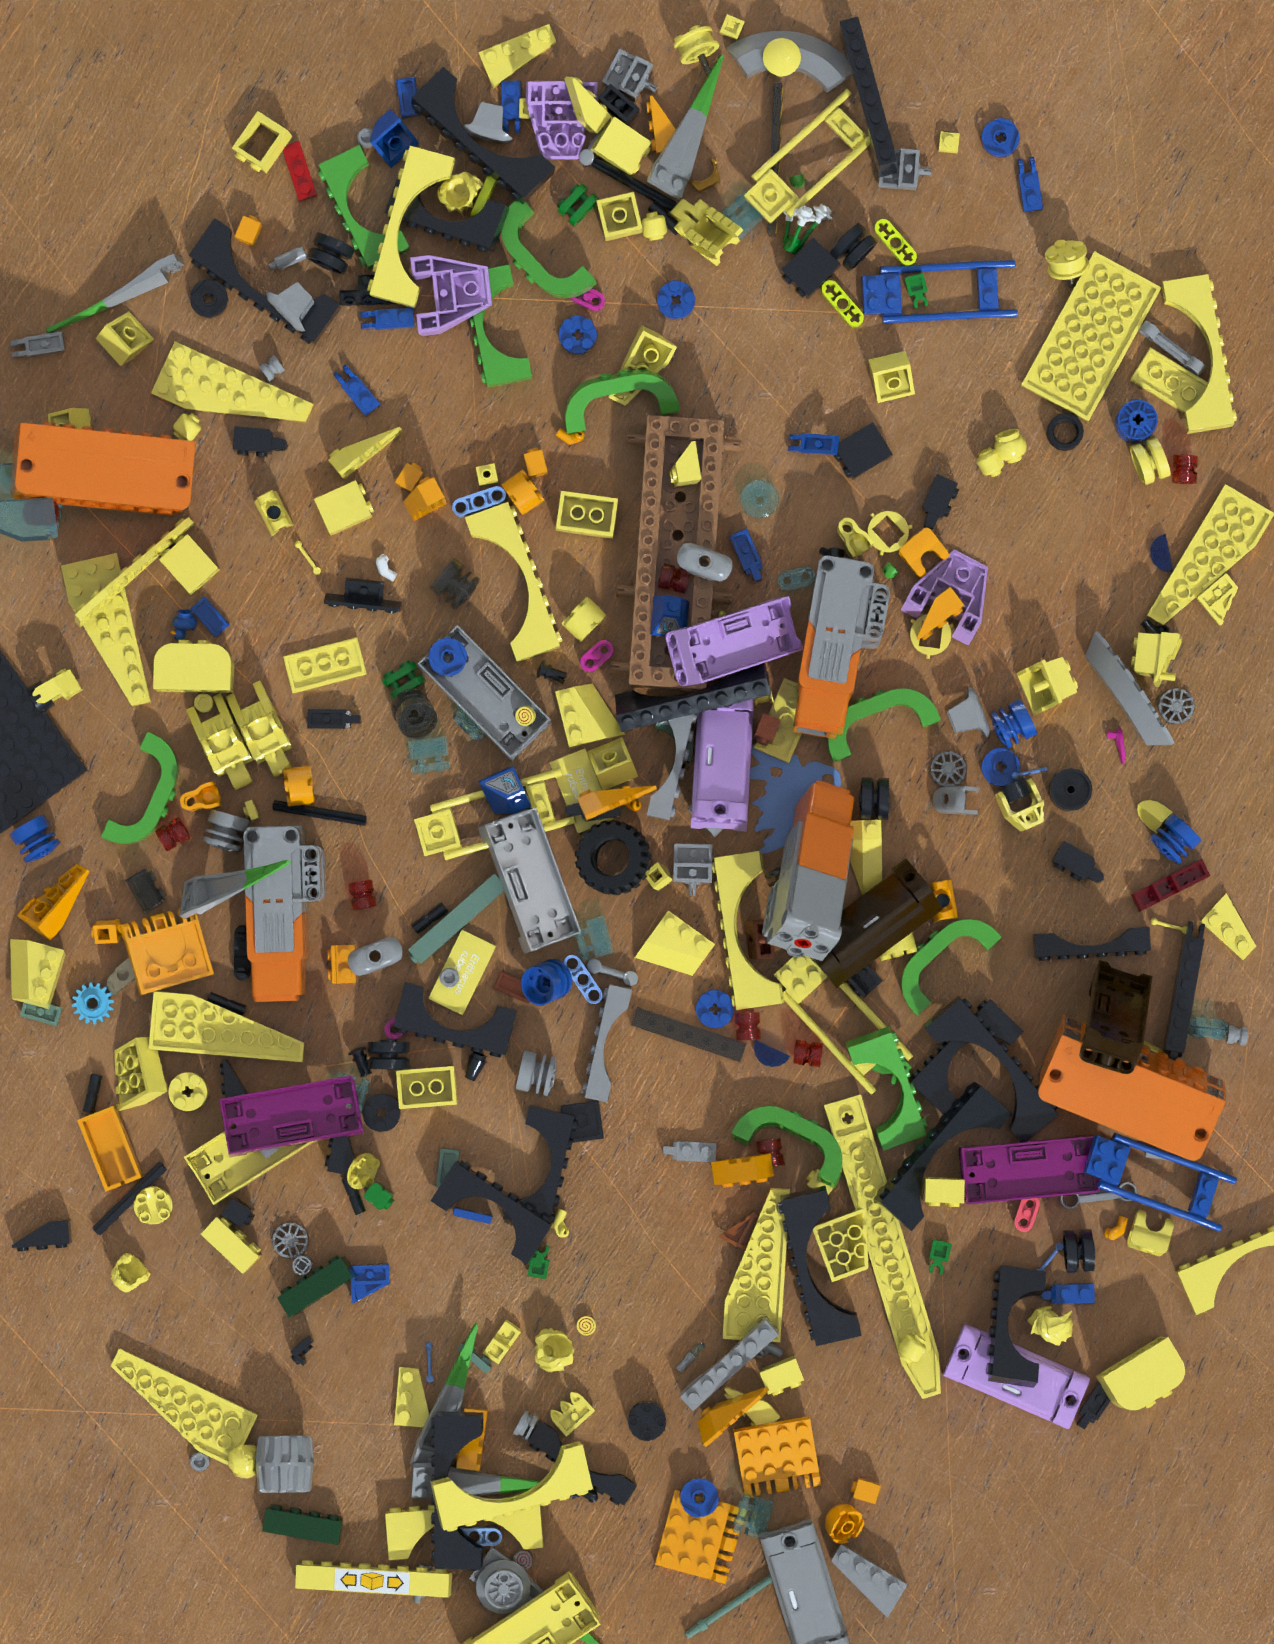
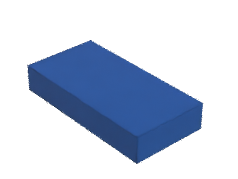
(406, 89)
(210, 616)
(472, 1215)

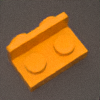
(340, 970)

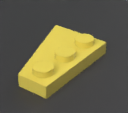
(411, 1399)

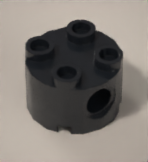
(647, 1420)

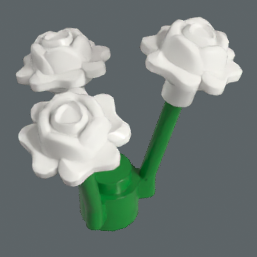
(804, 215)

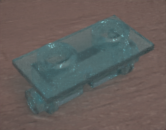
(1217, 1029)

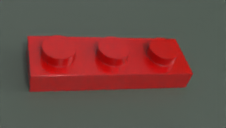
(299, 171)

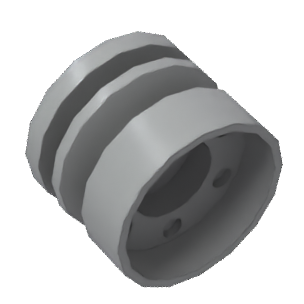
(225, 830)
(536, 1073)

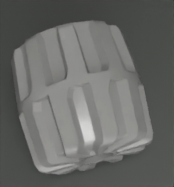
(284, 1464)

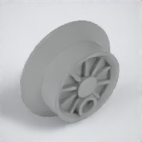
(503, 1586)

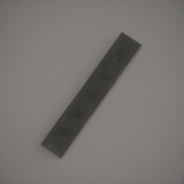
(688, 1034)

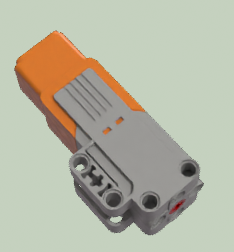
(834, 642)
(810, 892)
(279, 910)

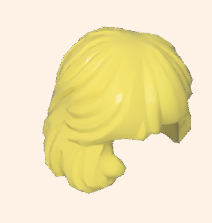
(129, 1273)
(243, 1461)

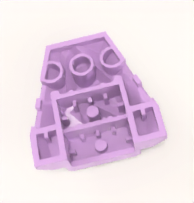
(556, 135)

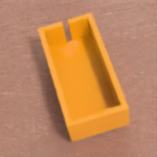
(110, 1148)

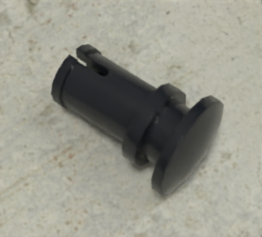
(551, 673)
(361, 1061)

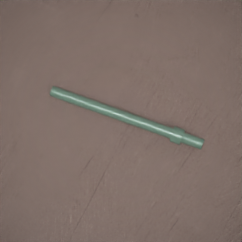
(703, 1624)

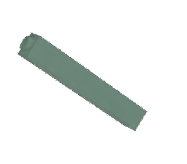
(456, 920)

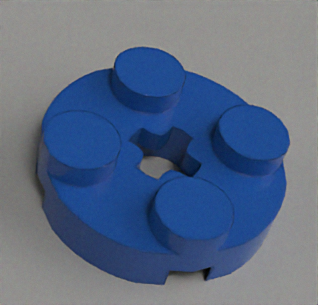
(1009, 132)
(678, 310)
(570, 343)
(457, 662)
(991, 760)
(707, 1001)
(688, 1500)

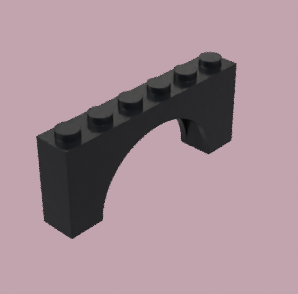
(480, 230)
(491, 1036)
(933, 1080)
(556, 1130)
(529, 1225)
(1005, 1361)

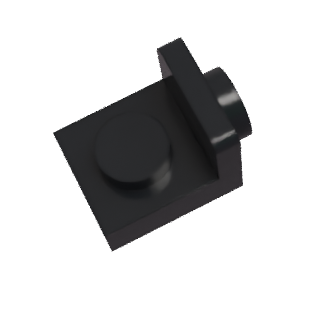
(304, 1346)

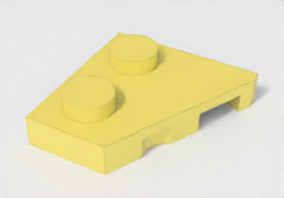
(1218, 597)

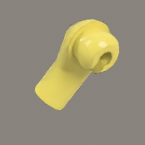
(559, 1225)

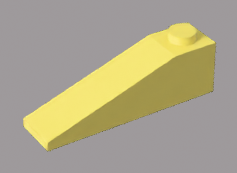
(647, 352)
(355, 455)
(867, 853)

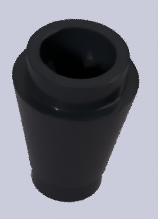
(475, 1065)

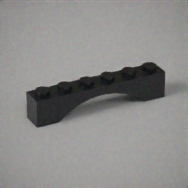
(1131, 940)
(614, 1485)

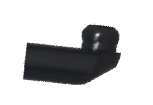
(1150, 628)
(592, 1495)

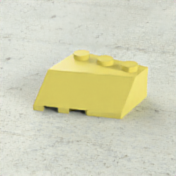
(586, 716)
(675, 946)
(34, 971)
(138, 1074)
(843, 1244)

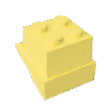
(1155, 654)
(1047, 684)

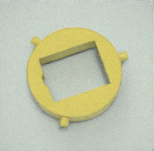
(899, 521)
(928, 651)

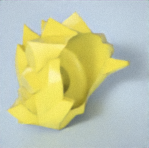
(459, 191)
(1050, 1326)
(553, 1350)

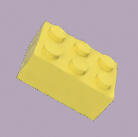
(587, 514)
(426, 1087)
(943, 1190)
(232, 1243)

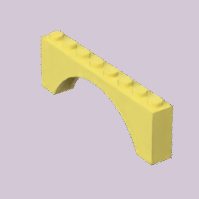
(420, 171)
(1195, 300)
(499, 527)
(733, 877)
(1203, 1277)
(566, 1478)
(408, 1526)

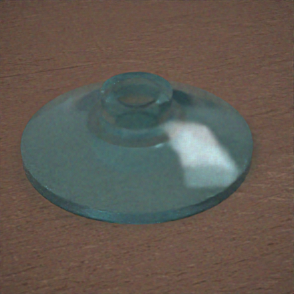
(759, 489)

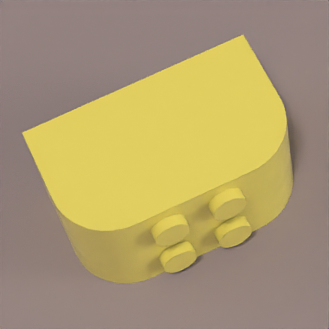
(193, 668)
(1144, 1375)

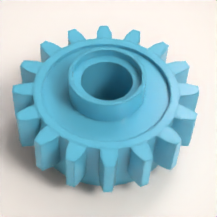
(83, 999)

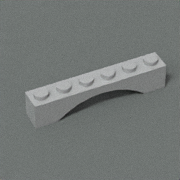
(662, 801)
(599, 1083)
(732, 1362)

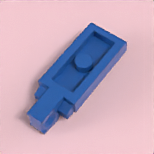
(747, 553)
(1070, 1293)

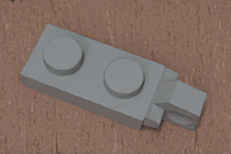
(692, 1151)

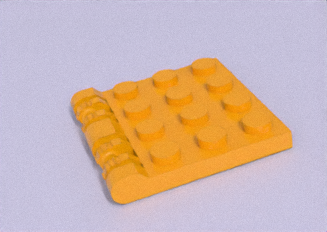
(168, 953)
(776, 1453)
(693, 1542)

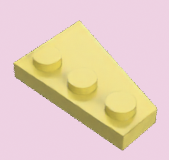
(1229, 928)

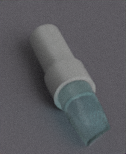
(690, 1357)

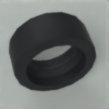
(1079, 432)

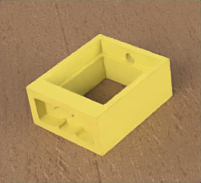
(274, 151)

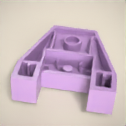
(459, 292)
(967, 580)

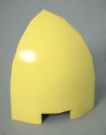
(1153, 814)

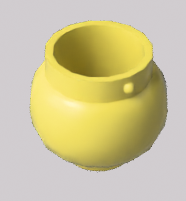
(1010, 445)

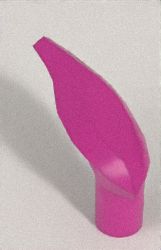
(1118, 735)

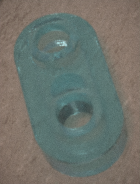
(796, 578)
(467, 724)

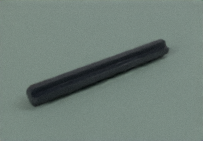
(633, 183)
(320, 813)
(117, 1210)

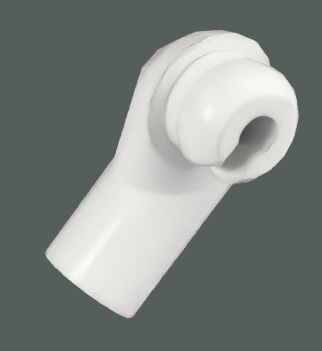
(382, 567)

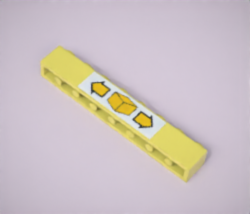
(373, 1579)

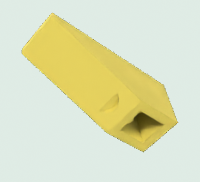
(587, 110)
(760, 1413)

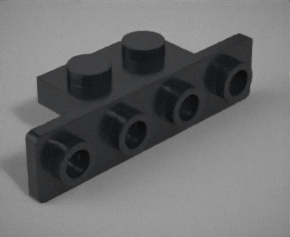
(362, 295)
(363, 594)

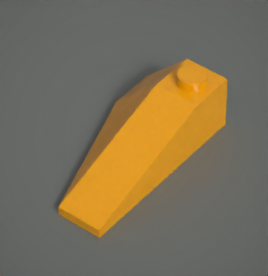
(602, 801)
(51, 909)
(725, 1413)

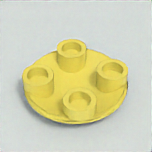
(781, 57)
(362, 1171)
(153, 1205)

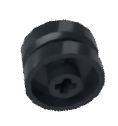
(851, 245)
(331, 253)
(873, 798)
(1070, 801)
(388, 1055)
(1082, 1250)

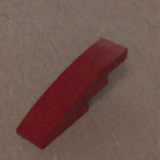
(1170, 885)

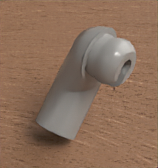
(770, 1349)

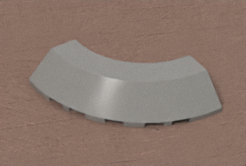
(818, 59)
(1127, 692)

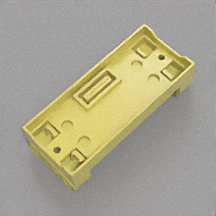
(232, 1173)
(546, 1618)

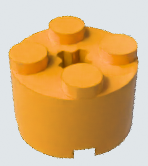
(522, 492)
(299, 786)

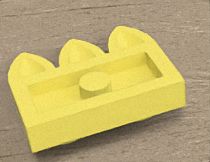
(573, 1414)

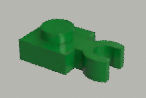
(916, 286)
(939, 1252)
(539, 1266)

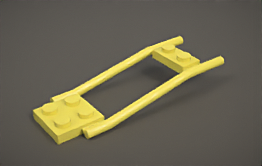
(770, 193)
(440, 833)
(800, 978)

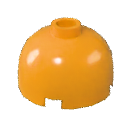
(843, 1523)

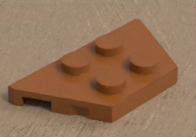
(741, 1232)

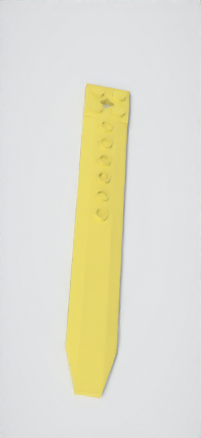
(885, 1241)

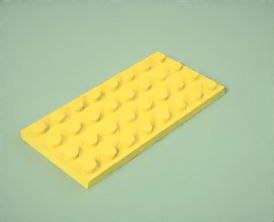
(1091, 336)

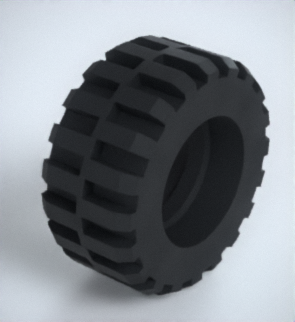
(589, 849)

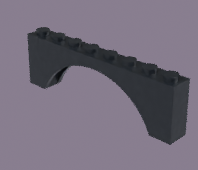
(879, 134)
(517, 175)
(215, 255)
(641, 710)
(959, 1023)
(902, 1191)
(801, 1214)
(451, 1434)

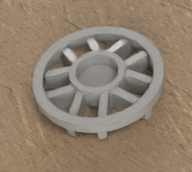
(1176, 706)
(948, 769)
(290, 1240)

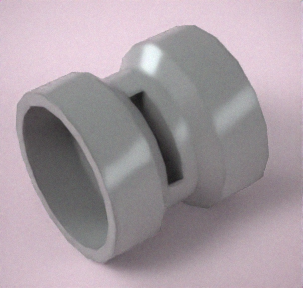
(273, 367)
(1237, 1035)
(302, 1265)

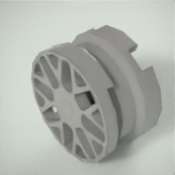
(525, 1421)

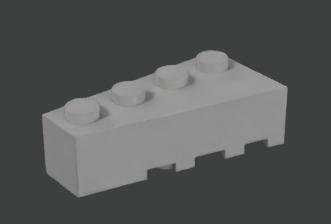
(871, 1579)

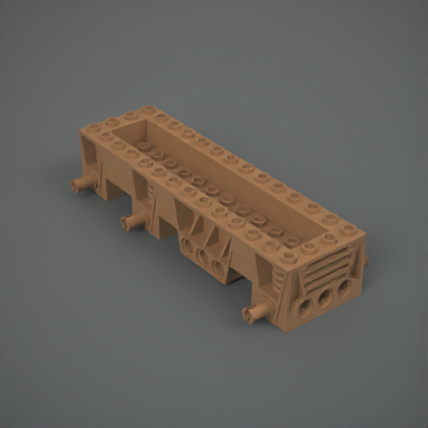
(659, 518)

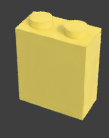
(621, 146)
(344, 507)
(188, 564)

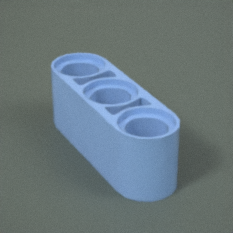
(469, 501)
(591, 985)
(483, 1532)

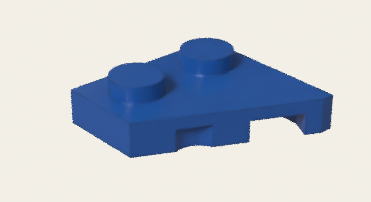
(368, 1280)

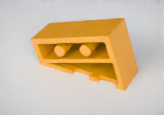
(424, 499)
(742, 1170)
(471, 1454)

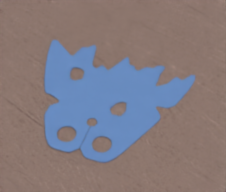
(784, 793)

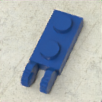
(510, 102)
(1029, 187)
(389, 319)
(358, 392)
(815, 444)

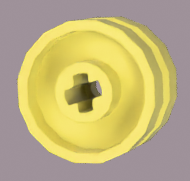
(1150, 461)

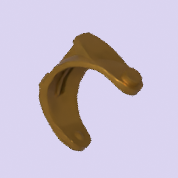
(707, 183)

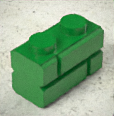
(379, 1196)

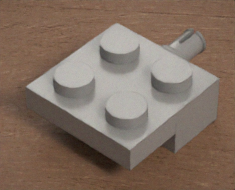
(629, 74)
(907, 171)
(692, 865)

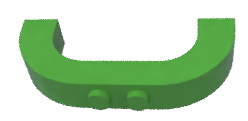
(566, 287)
(613, 384)
(881, 701)
(158, 804)
(926, 953)
(796, 1125)

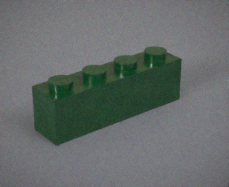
(316, 1286)
(302, 1525)

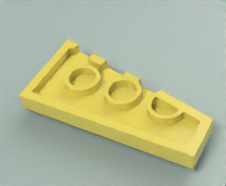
(515, 53)

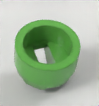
(797, 181)
(890, 571)

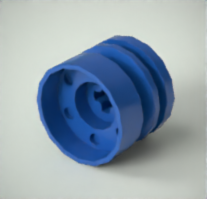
(1127, 428)
(1012, 724)
(35, 839)
(1175, 839)
(546, 982)

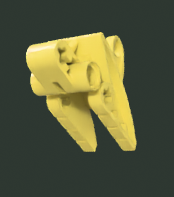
(705, 236)
(262, 730)
(223, 744)

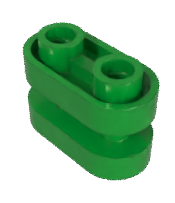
(566, 205)
(407, 669)

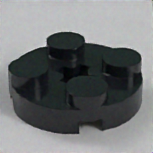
(219, 303)
(379, 1123)

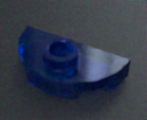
(1160, 554)
(769, 1055)

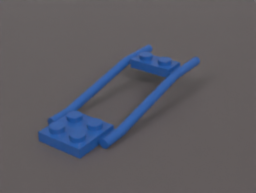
(883, 292)
(1107, 1162)

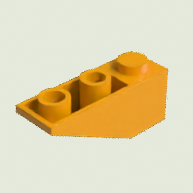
(660, 125)
(943, 607)

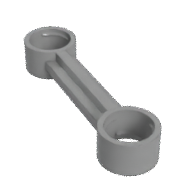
(1153, 334)
(1097, 1196)

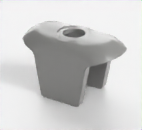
(488, 124)
(292, 304)
(689, 556)
(969, 715)
(956, 800)
(389, 950)

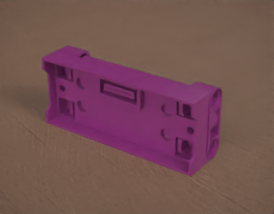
(291, 1115)
(1026, 1169)

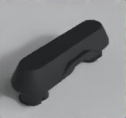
(242, 964)

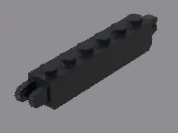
(1183, 992)

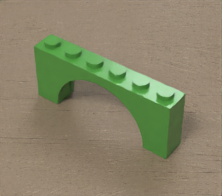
(339, 175)
(498, 367)
(906, 1121)

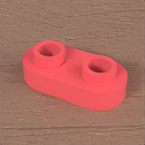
(1028, 1213)

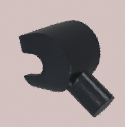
(835, 552)

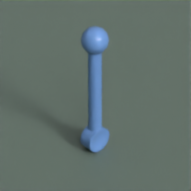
(1015, 775)
(1059, 1246)
(429, 1378)

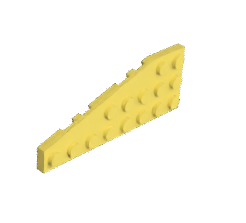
(211, 386)
(1221, 541)
(126, 575)
(112, 625)
(202, 1027)
(760, 1275)
(200, 1416)

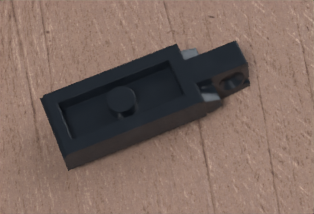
(331, 719)
(1093, 1406)

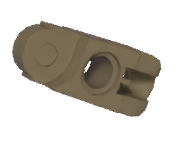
(121, 977)

